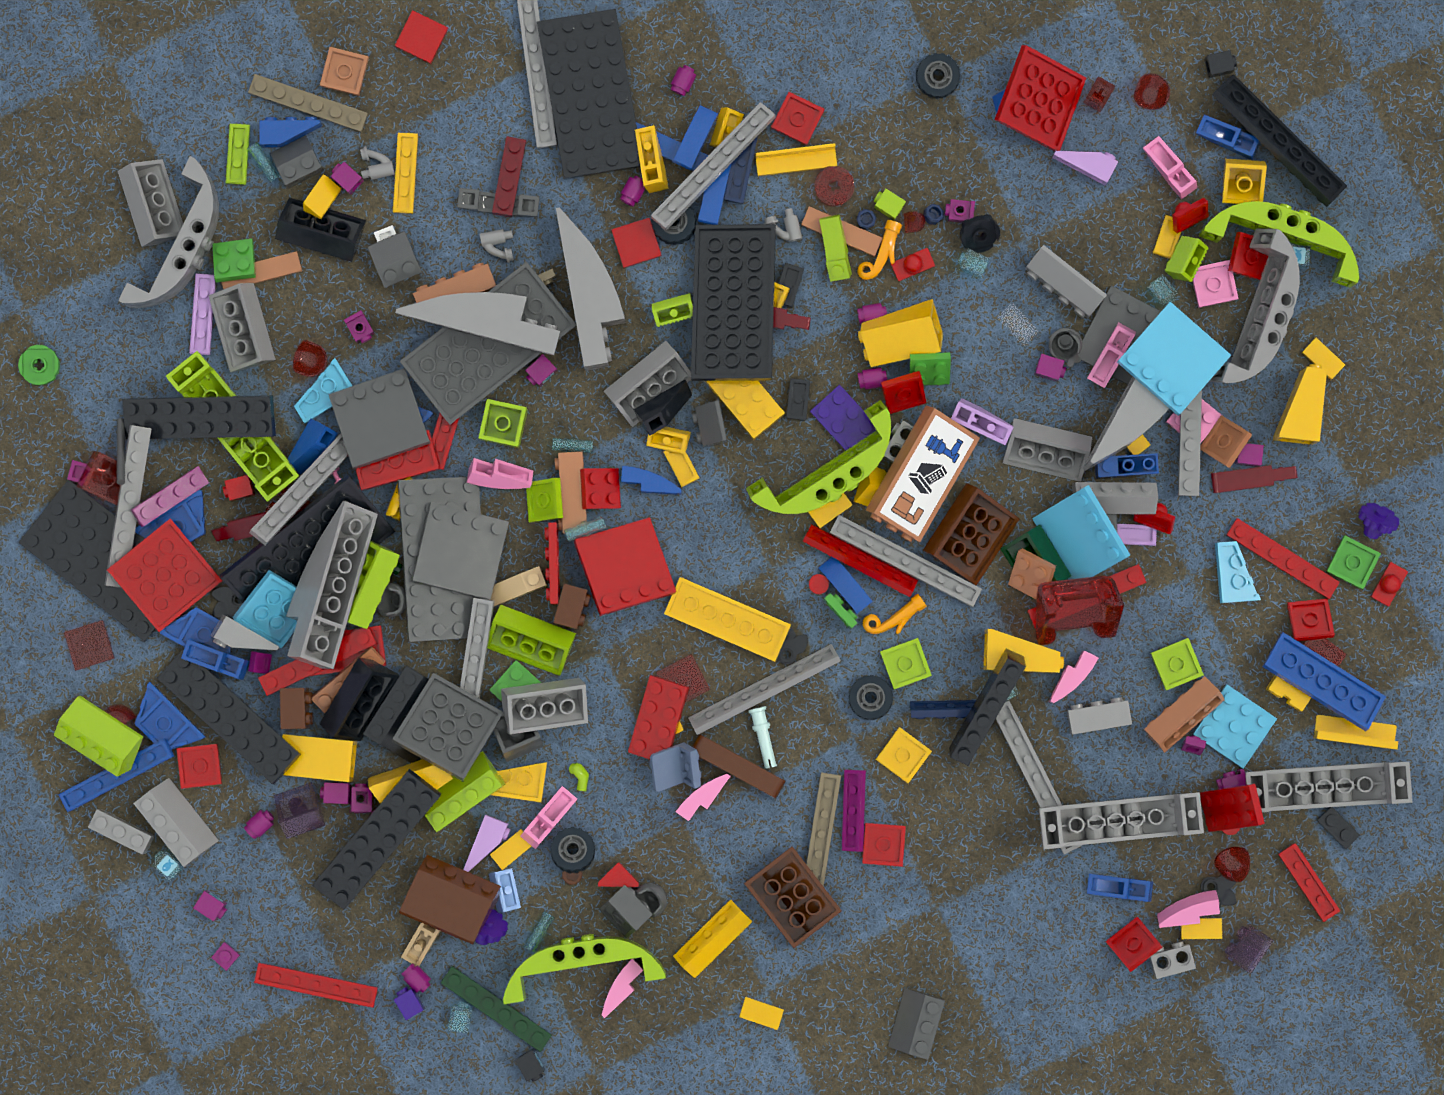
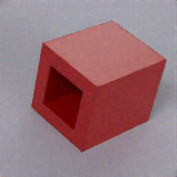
(238, 488)

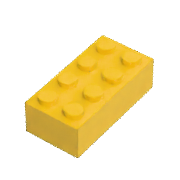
(748, 404)

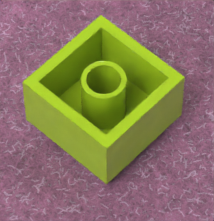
(503, 423)

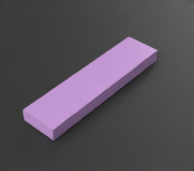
(202, 314)

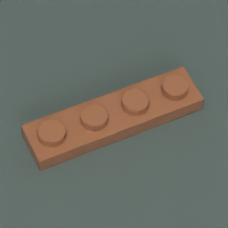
(325, 696)

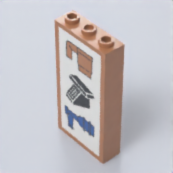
(922, 474)

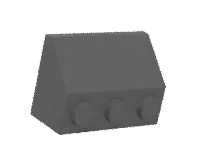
(916, 1023)

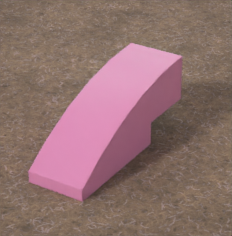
(1170, 167)
(1111, 353)
(499, 475)
(1074, 676)
(702, 796)
(548, 817)
(1189, 910)
(621, 987)

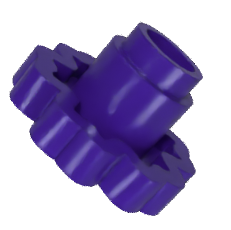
(1377, 520)
(493, 929)

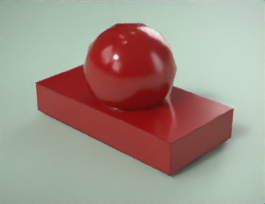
(1188, 214)
(912, 264)
(1160, 521)
(1389, 584)

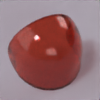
(1151, 92)
(309, 359)
(121, 713)
(1233, 863)

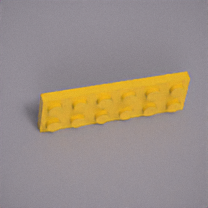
(727, 619)

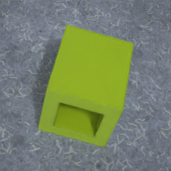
(889, 204)

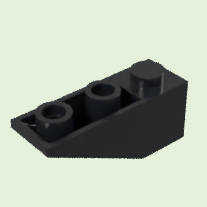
(663, 408)

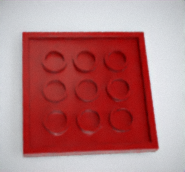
(1040, 98)
(624, 566)
(164, 575)

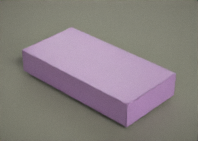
(1137, 534)

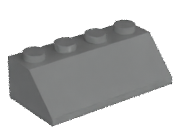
(151, 201)
(1065, 282)
(241, 327)
(646, 380)
(1047, 450)
(1123, 496)
(545, 705)
(176, 822)

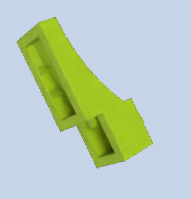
(835, 248)

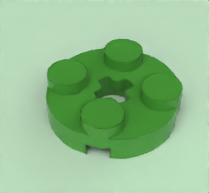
(47, 373)

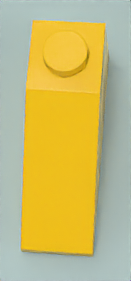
(651, 160)

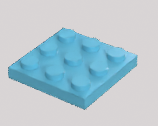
(267, 609)
(1235, 727)

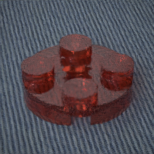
(824, 191)

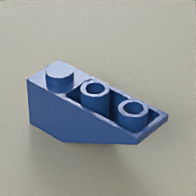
(278, 133)
(311, 445)
(1127, 466)

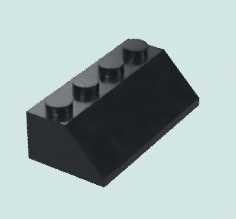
(332, 235)
(358, 700)

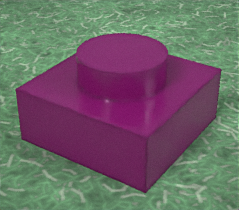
(76, 471)
(260, 662)
(1193, 745)
(225, 956)

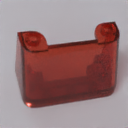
(1078, 604)

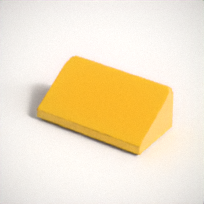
(726, 123)
(321, 197)
(670, 440)
(761, 1013)

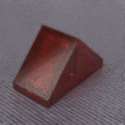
(1099, 94)

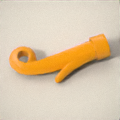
(886, 249)
(899, 618)

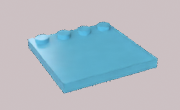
(1174, 358)
(1082, 534)

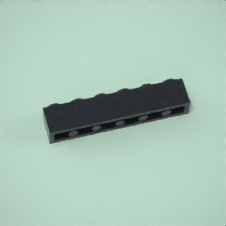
(987, 707)

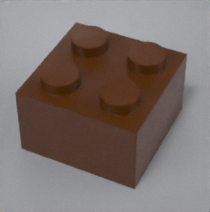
(571, 607)
(295, 708)

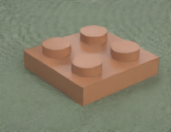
(344, 71)
(1225, 441)
(1030, 572)

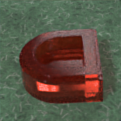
(914, 222)

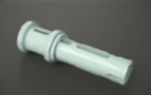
(761, 727)

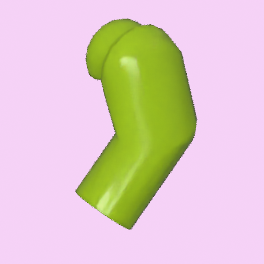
(581, 774)

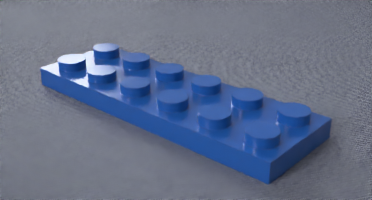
(1324, 681)

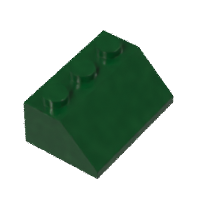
(1039, 544)

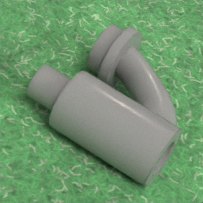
(379, 170)
(792, 226)
(496, 237)

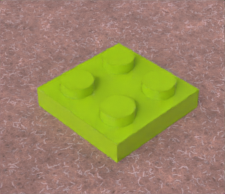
(544, 500)
(905, 663)
(1176, 664)

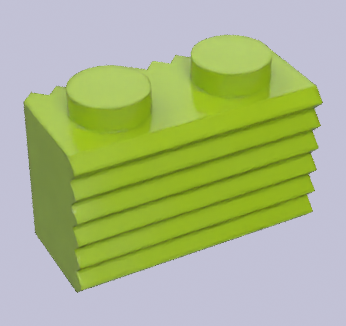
(1186, 259)
(673, 309)

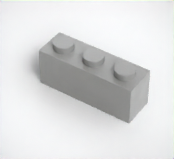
(1099, 716)
(121, 831)

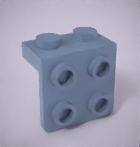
(675, 766)

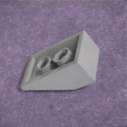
(237, 636)

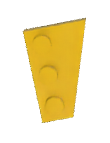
(523, 782)

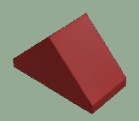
(618, 877)

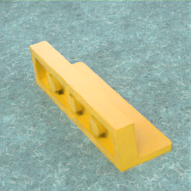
(795, 159)
(1343, 731)
(712, 938)

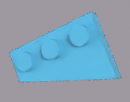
(316, 398)
(1233, 578)

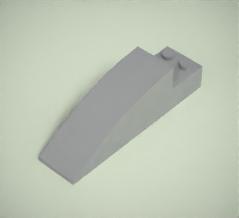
(592, 294)
(488, 316)
(1130, 419)
(329, 586)

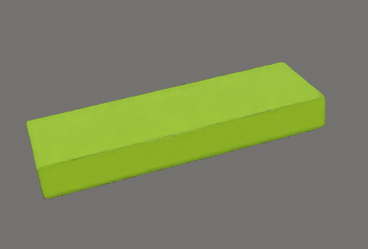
(237, 154)

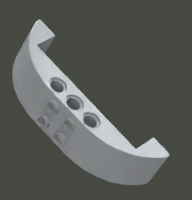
(172, 278)
(1269, 310)
(1332, 786)
(1121, 820)

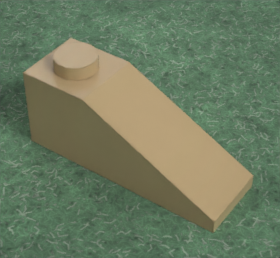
(518, 586)
(420, 944)

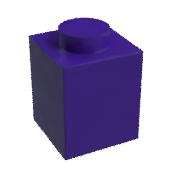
(408, 1003)

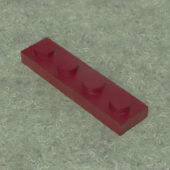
(509, 177)

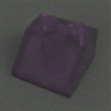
(299, 810)
(1248, 948)

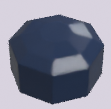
(933, 214)
(866, 219)

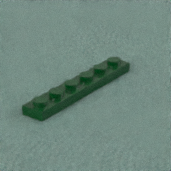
(496, 1009)

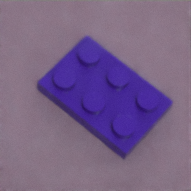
(843, 418)

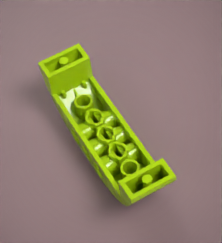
(1321, 239)
(256, 455)
(863, 456)
(615, 950)

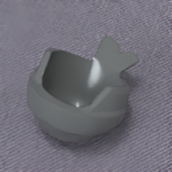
(1066, 345)
(398, 603)
(653, 896)

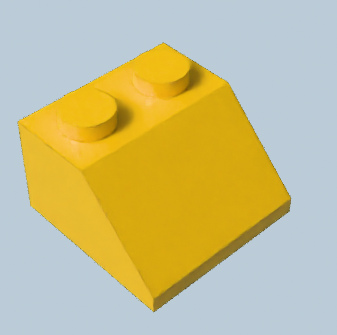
(1243, 181)

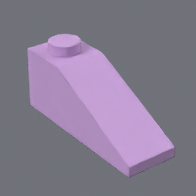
(1092, 164)
(982, 421)
(488, 838)

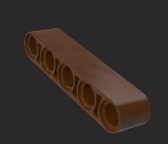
(738, 766)

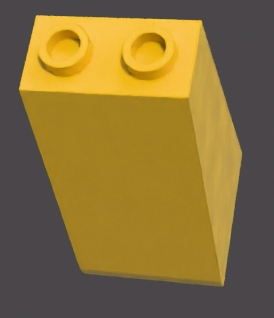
(901, 334)
(1304, 409)
(1036, 656)
(322, 758)
(383, 783)

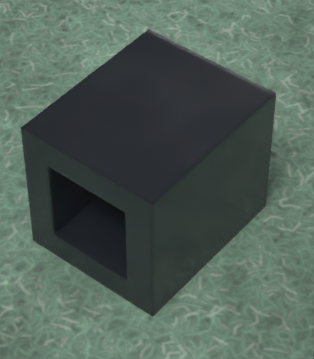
(1220, 63)
(530, 1066)

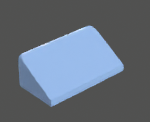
(508, 895)

